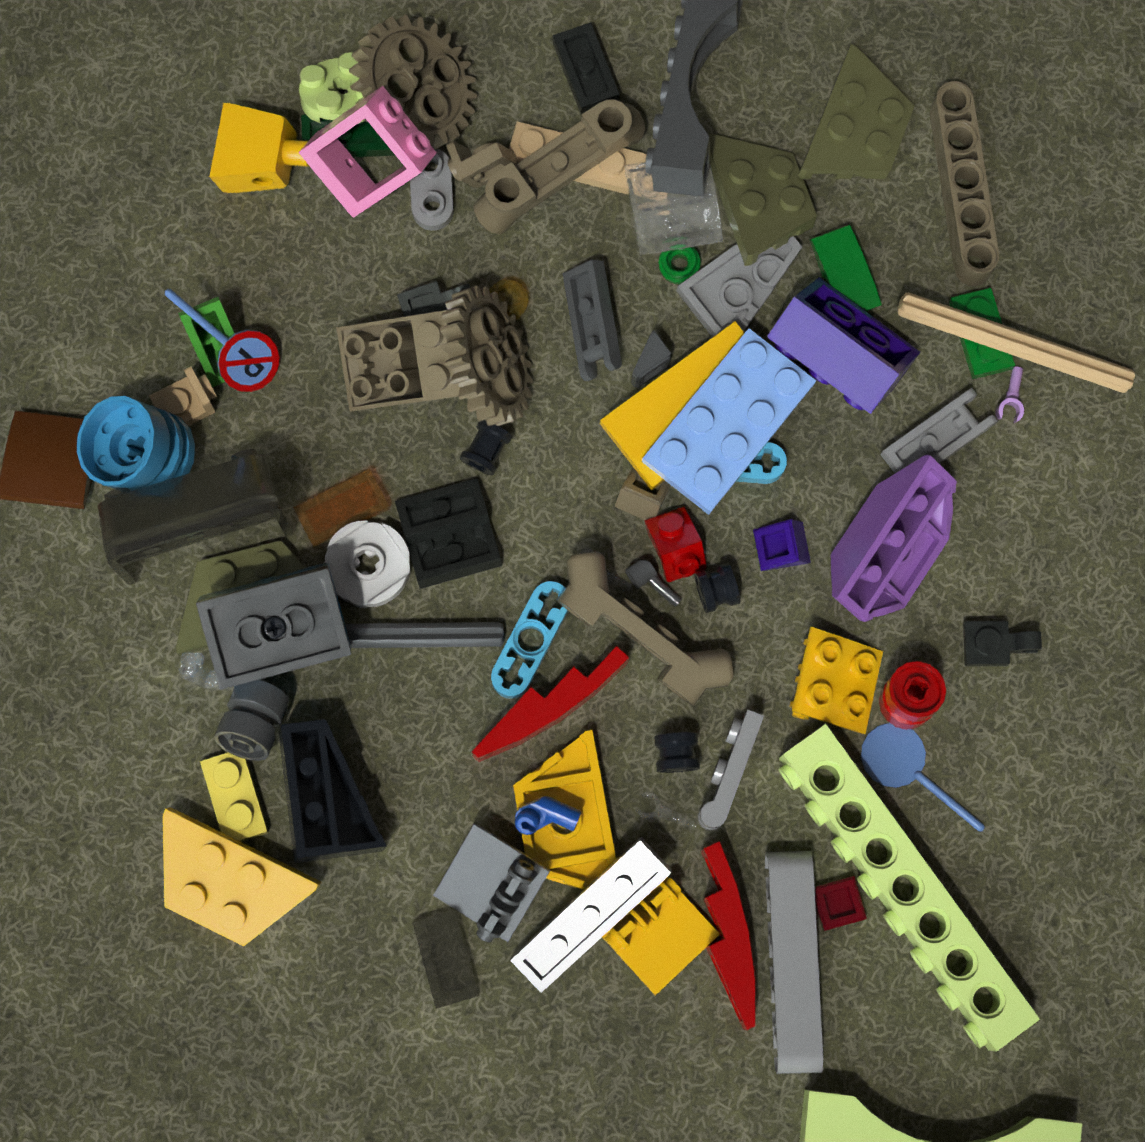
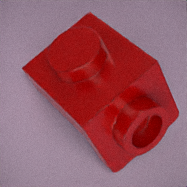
(676, 544)

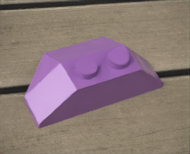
(893, 540)

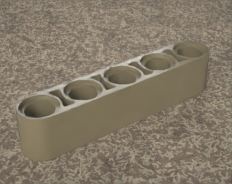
(966, 165)

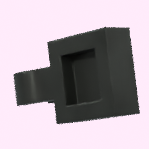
(426, 299)
(991, 644)

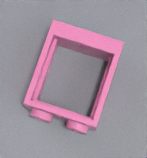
(342, 172)

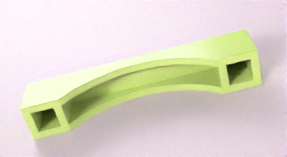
(845, 1119)

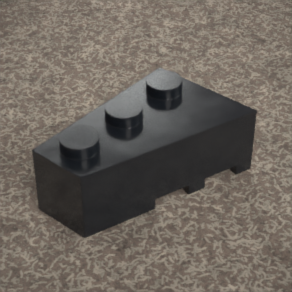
(322, 799)

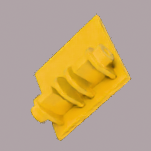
(836, 681)
(661, 935)

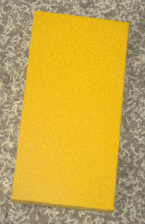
(649, 412)

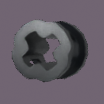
(486, 447)

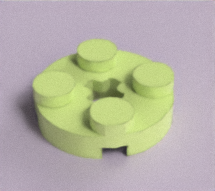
(320, 88)

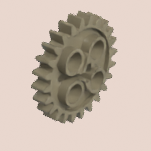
(441, 95)
(486, 356)

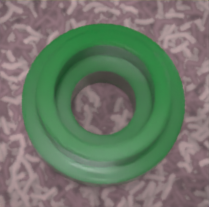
(676, 276)

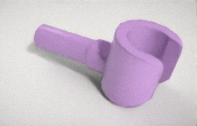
(1012, 396)

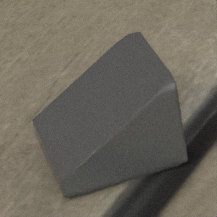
(652, 361)

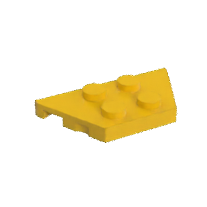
(575, 780)
(225, 880)

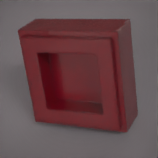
(839, 903)

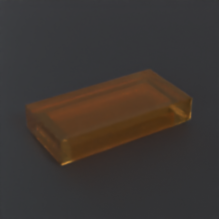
(341, 505)

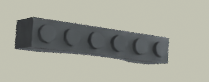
(682, 145)

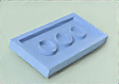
(728, 421)

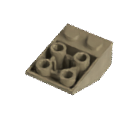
(395, 361)

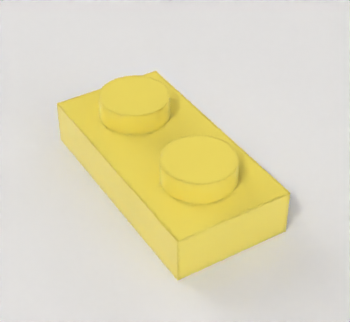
(234, 796)

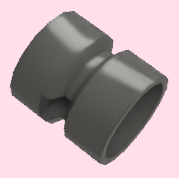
(251, 720)

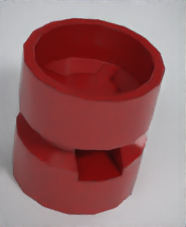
(912, 695)

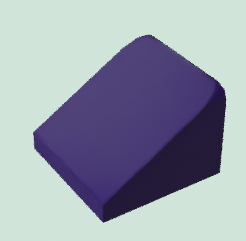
(781, 545)

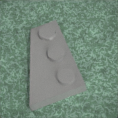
(736, 292)

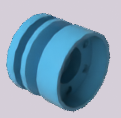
(133, 444)

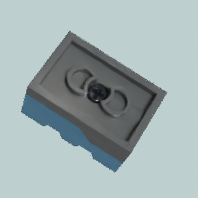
(273, 626)

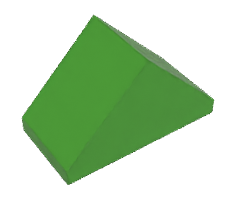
(204, 343)

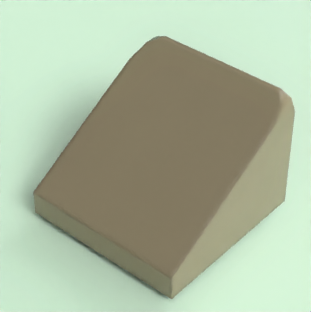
(639, 499)

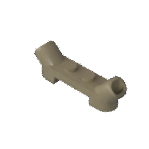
(540, 175)
(686, 673)

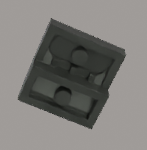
(448, 533)

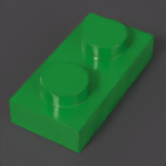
(981, 358)

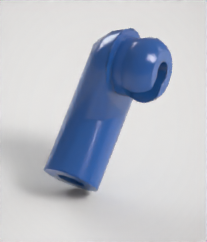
(543, 812)

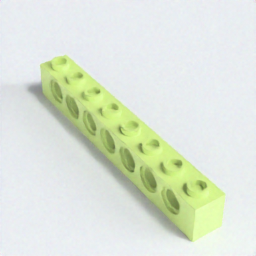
(1010, 1010)

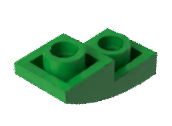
(845, 266)

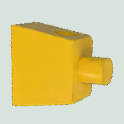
(254, 150)

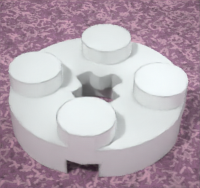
(391, 571)

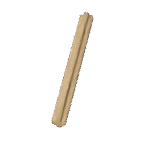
(1015, 342)

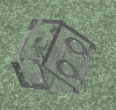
(669, 219)

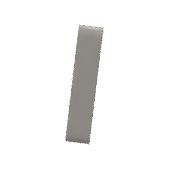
(795, 962)

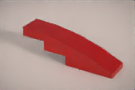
(536, 714)
(733, 953)

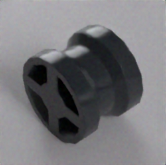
(717, 587)
(677, 752)

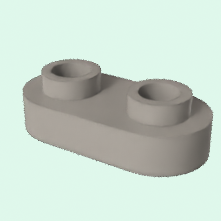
(433, 187)

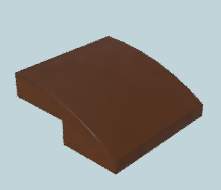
(43, 462)

